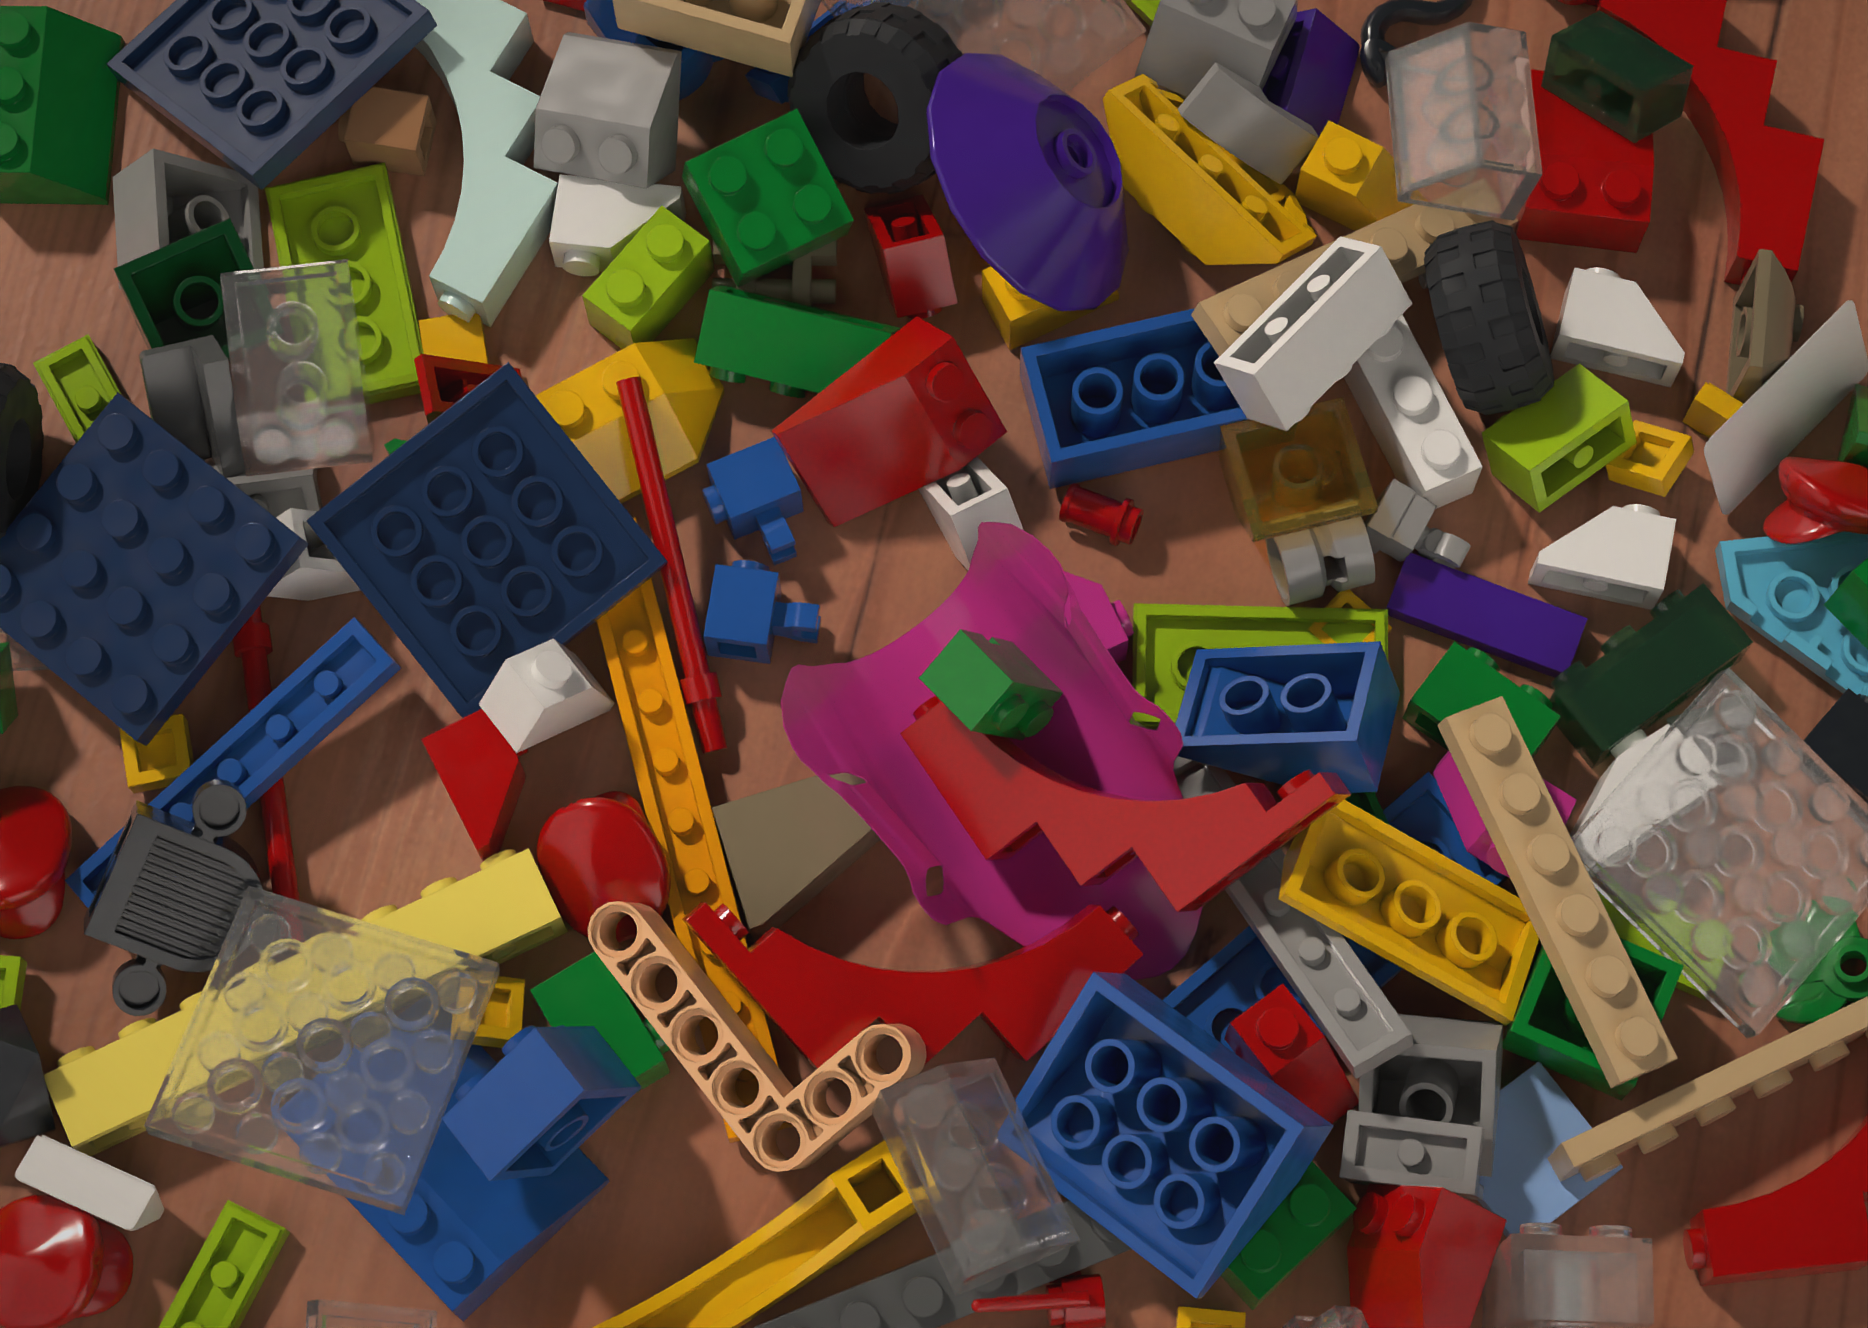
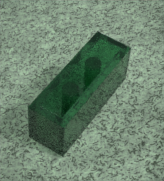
(1646, 672)

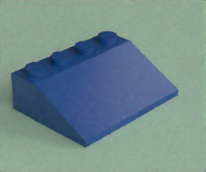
(1164, 1131)
(477, 1232)

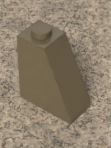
(789, 846)

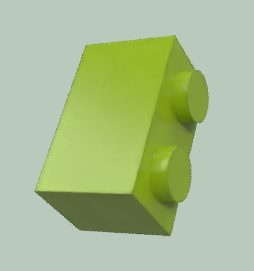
(649, 280)
(1561, 439)

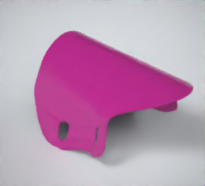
(852, 724)

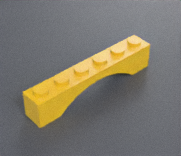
(786, 1253)

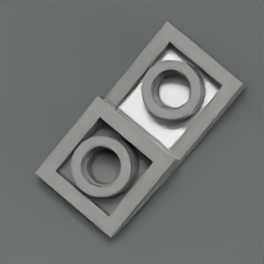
(1247, 124)

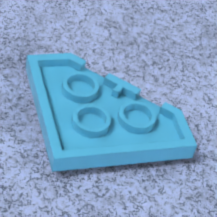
(1783, 596)

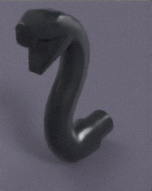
(1373, 30)

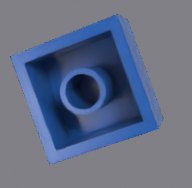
(539, 1101)

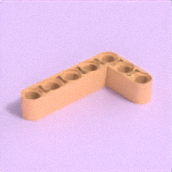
(738, 1048)

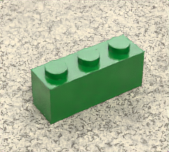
(781, 341)

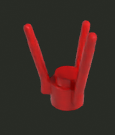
(1069, 1302)

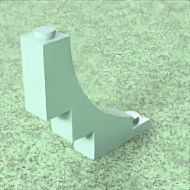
(502, 203)

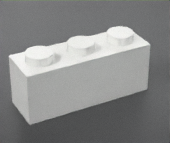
(1313, 333)
(1413, 418)

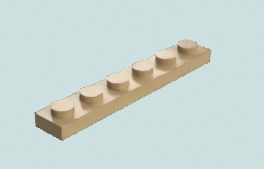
(1401, 235)
(1557, 892)
(1711, 1094)

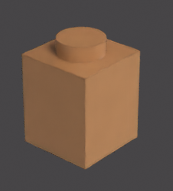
(389, 129)

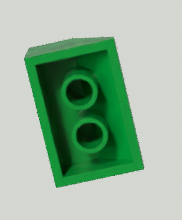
(56, 107)

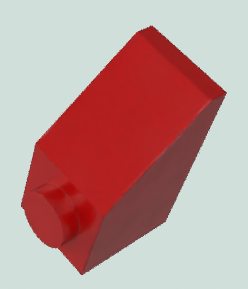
(911, 257)
(480, 777)
(1293, 1053)

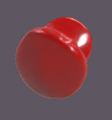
(1820, 500)
(601, 855)
(33, 860)
(58, 1263)

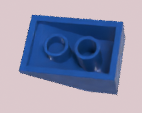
(1291, 711)

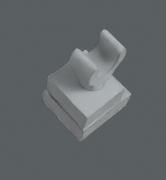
(1402, 527)

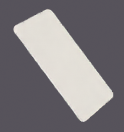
(1786, 407)

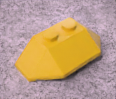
(1195, 186)
(678, 398)

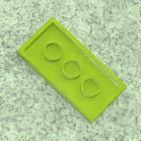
(357, 220)
(1171, 633)

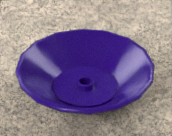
(1029, 180)

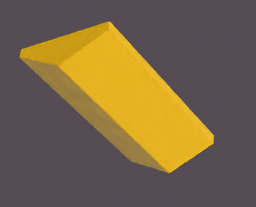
(1412, 908)

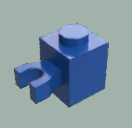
(756, 493)
(748, 613)

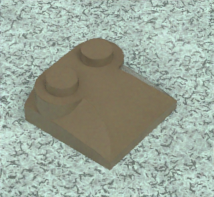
(1761, 326)

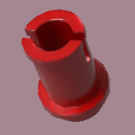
(1101, 514)

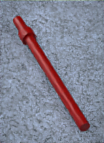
(253, 646)
(700, 685)

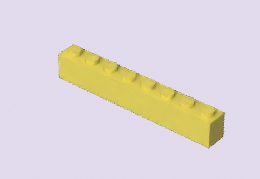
(490, 914)

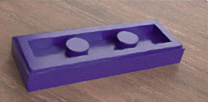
(1485, 616)

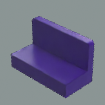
(1313, 70)

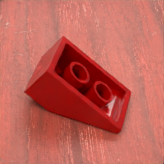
(1591, 183)
(890, 424)
(1420, 1256)

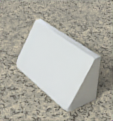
(89, 1184)

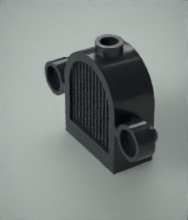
(172, 892)

